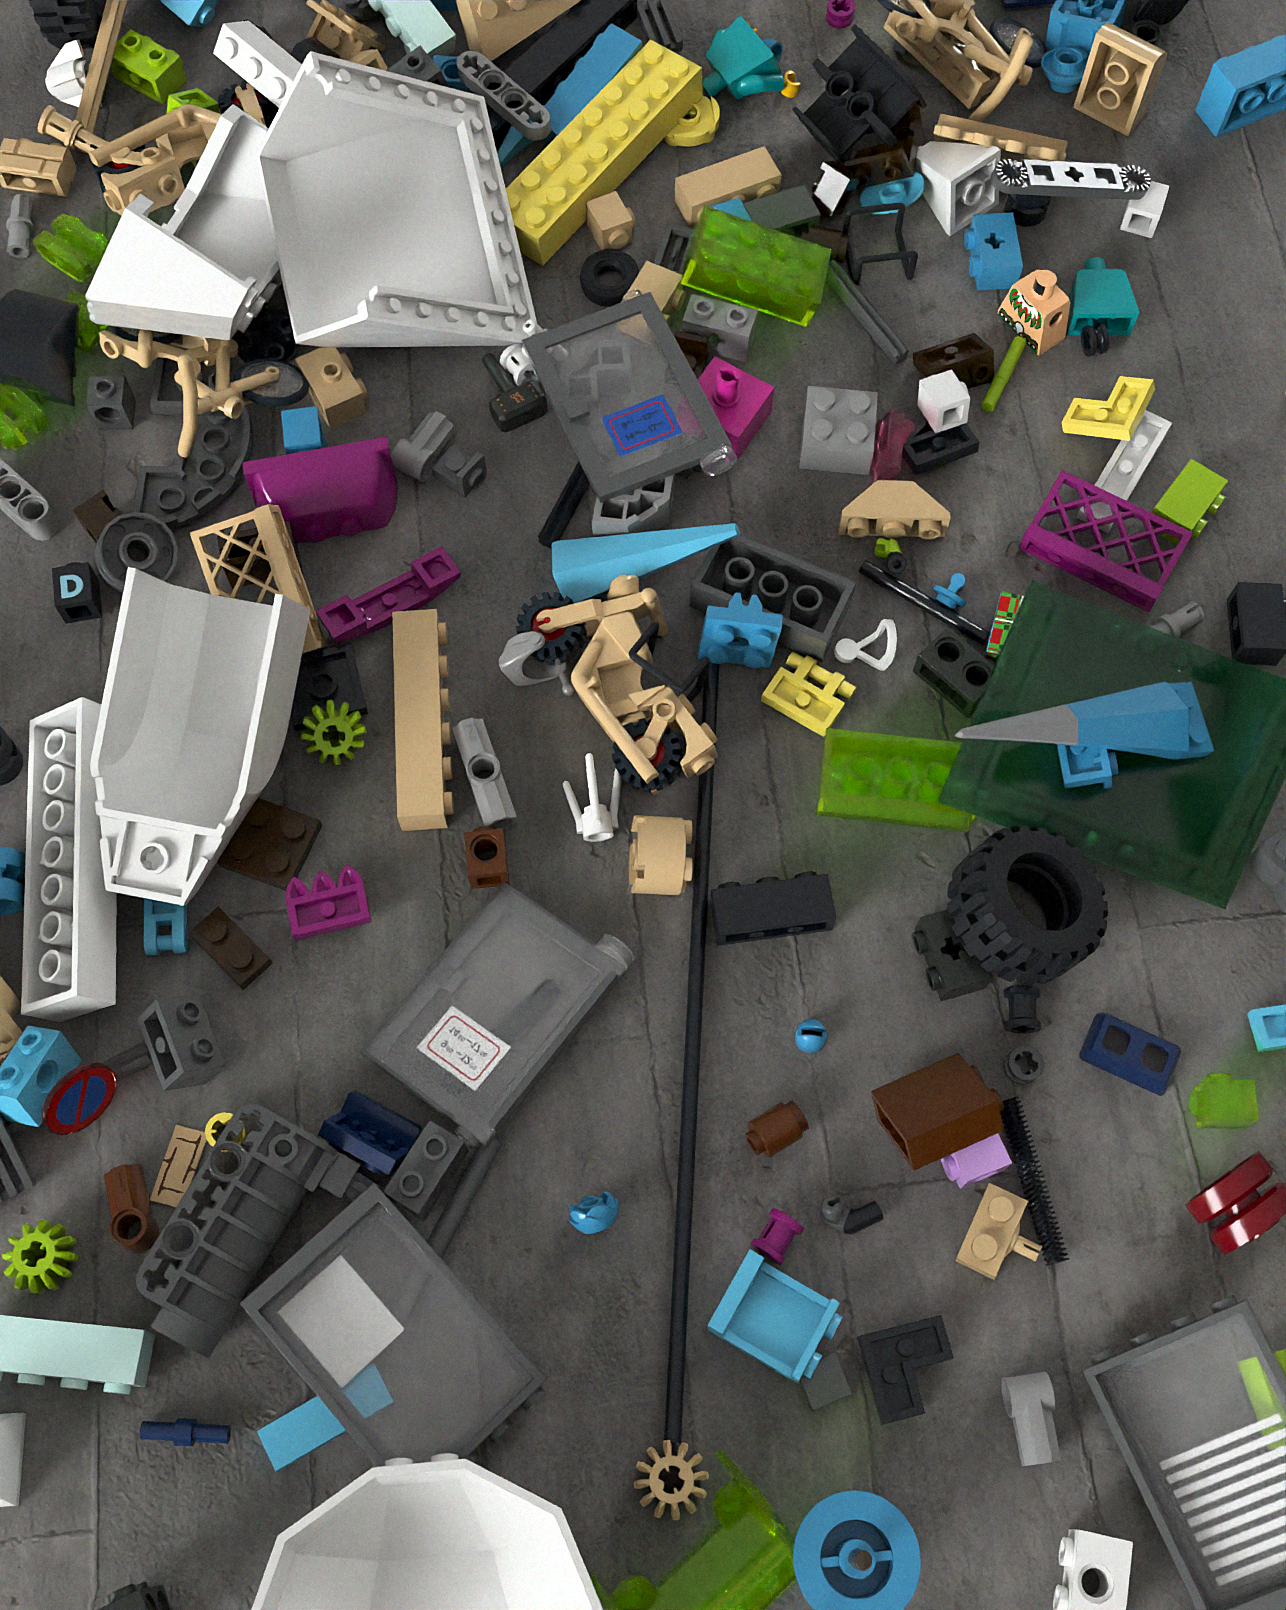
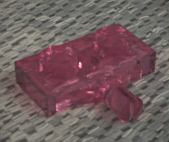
(890, 437)

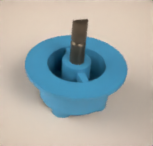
(856, 1554)

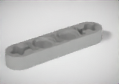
(507, 92)

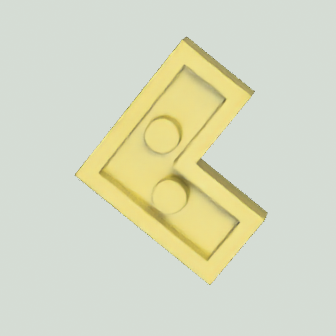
(1114, 417)

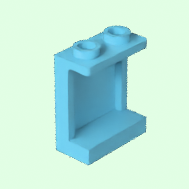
(775, 1318)

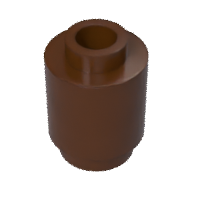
(776, 1129)

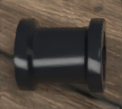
(1022, 1009)

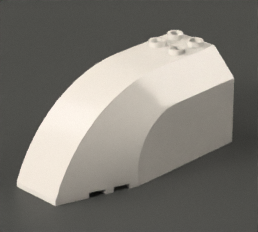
(188, 729)

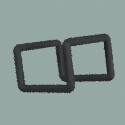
(909, 268)
(699, 671)

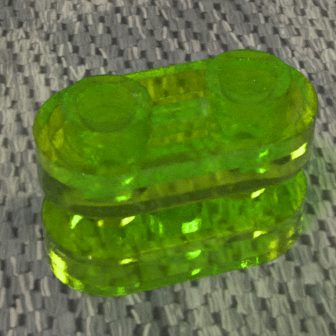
(71, 246)
(27, 415)

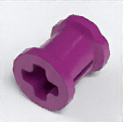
(777, 1236)

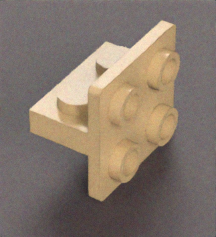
(341, 31)

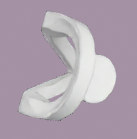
(847, 650)

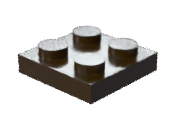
(271, 844)

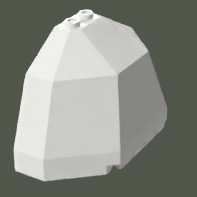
(428, 1541)

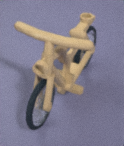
(1006, 49)
(258, 381)

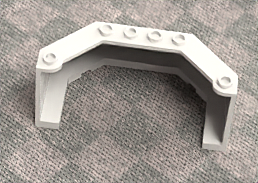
(210, 261)

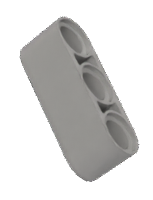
(26, 504)

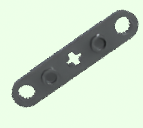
(1070, 179)

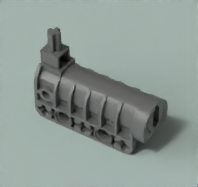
(241, 1225)

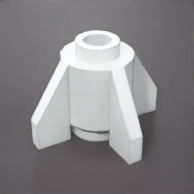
(68, 74)

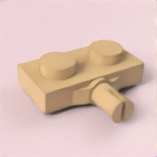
(996, 1233)

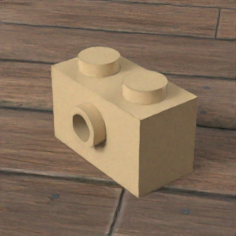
(333, 386)

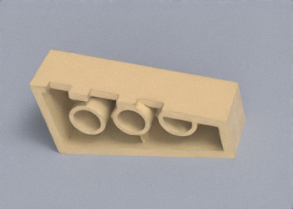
(500, 24)

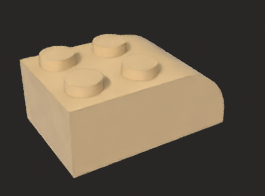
(1119, 78)

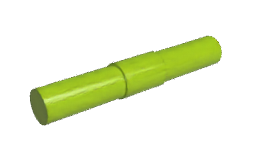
(1003, 374)

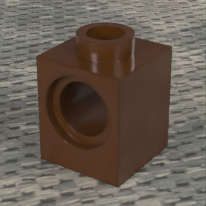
(490, 872)

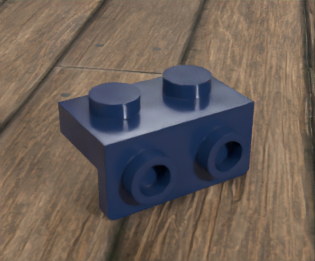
(370, 1133)

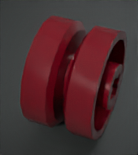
(1246, 1209)

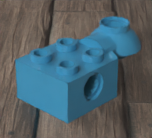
(1071, 37)

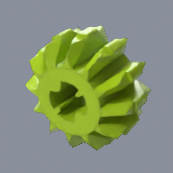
(323, 741)
(47, 1269)

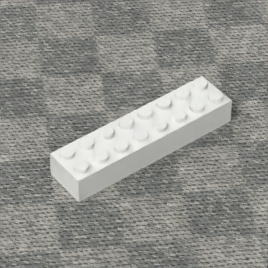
(66, 905)

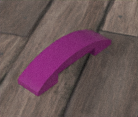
(373, 610)

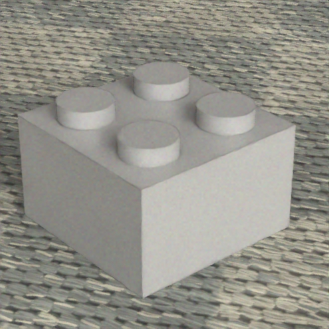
(838, 430)

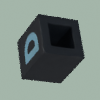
(76, 592)

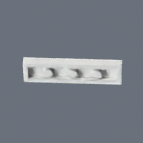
(1128, 464)

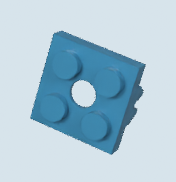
(756, 630)

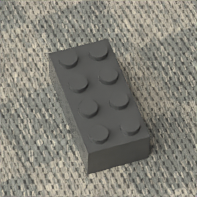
(805, 595)

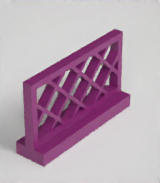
(1097, 568)

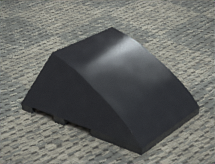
(39, 344)

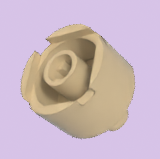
(659, 855)

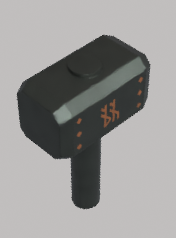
(514, 405)

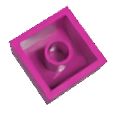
(737, 400)

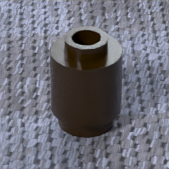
(830, 239)

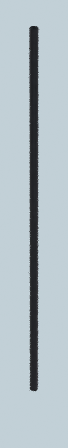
(690, 1087)

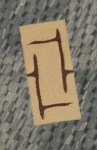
(178, 1165)

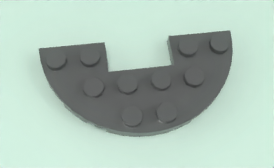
(213, 468)

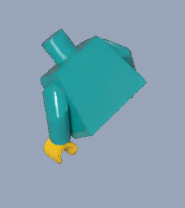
(745, 64)

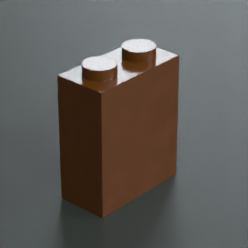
(938, 1110)

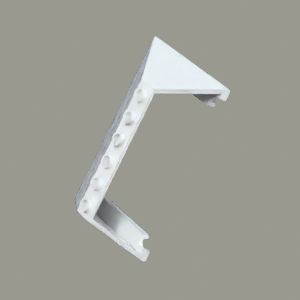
(390, 213)

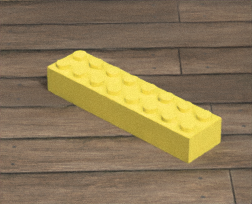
(601, 147)

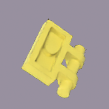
(804, 701)

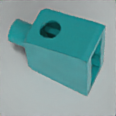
(1101, 297)

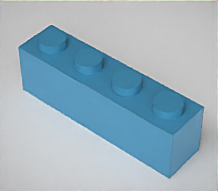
(590, 75)

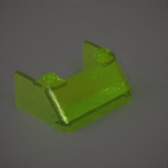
(734, 1567)

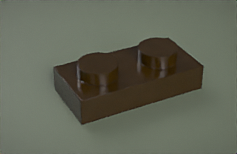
(230, 948)

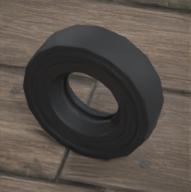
(603, 261)

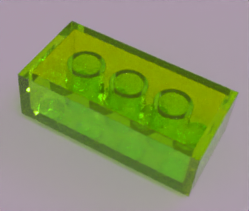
(756, 266)
(887, 780)

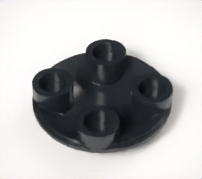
(267, 337)

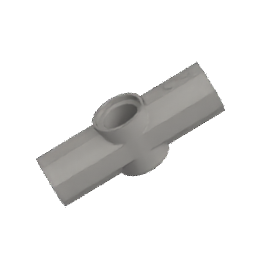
(478, 756)

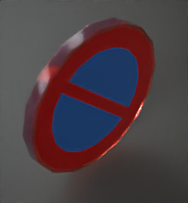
(79, 1098)

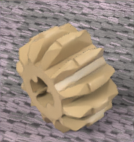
(657, 1485)

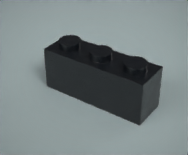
(772, 908)

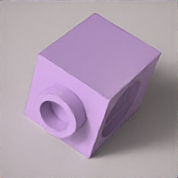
(977, 1161)

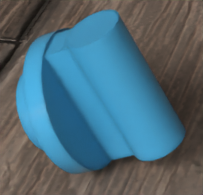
(949, 596)

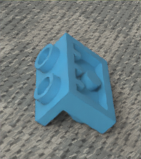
(1086, 765)

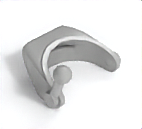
(526, 671)

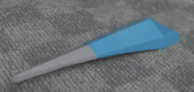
(1143, 720)

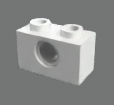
(1103, 1554)

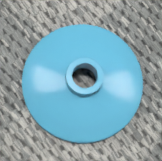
(897, 191)

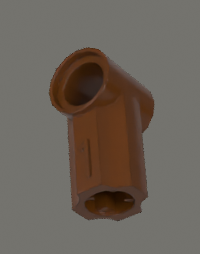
(129, 1205)

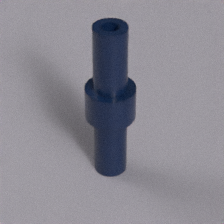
(185, 1432)

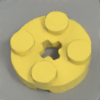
(700, 128)

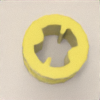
(214, 1123)

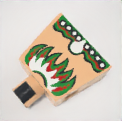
(1037, 310)

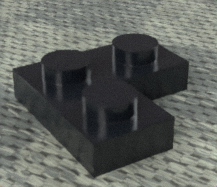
(890, 1363)

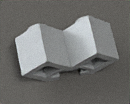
(642, 512)

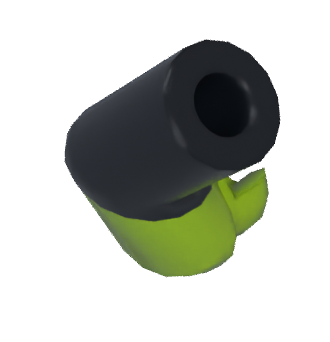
(891, 551)

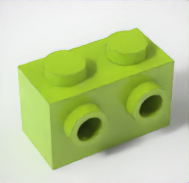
(147, 66)

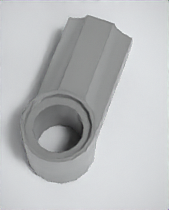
(421, 450)
(1030, 1404)

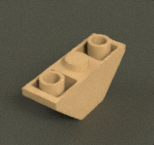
(894, 511)

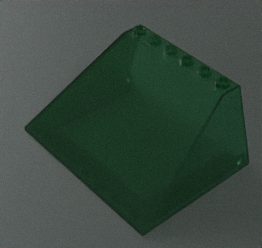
(1163, 818)

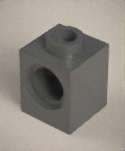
(111, 402)

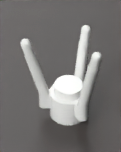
(596, 822)

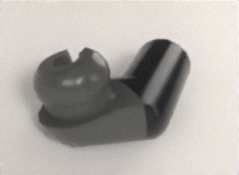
(847, 1219)

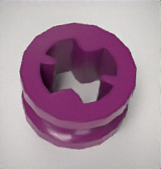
(840, 13)

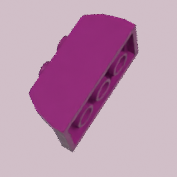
(328, 488)

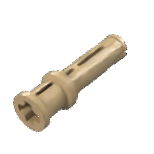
(72, 131)

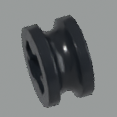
(1094, 339)

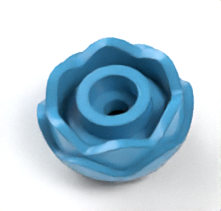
(594, 1213)

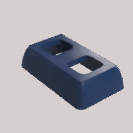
(1129, 1065)

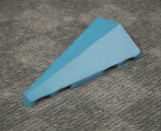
(589, 565)

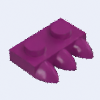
(327, 907)

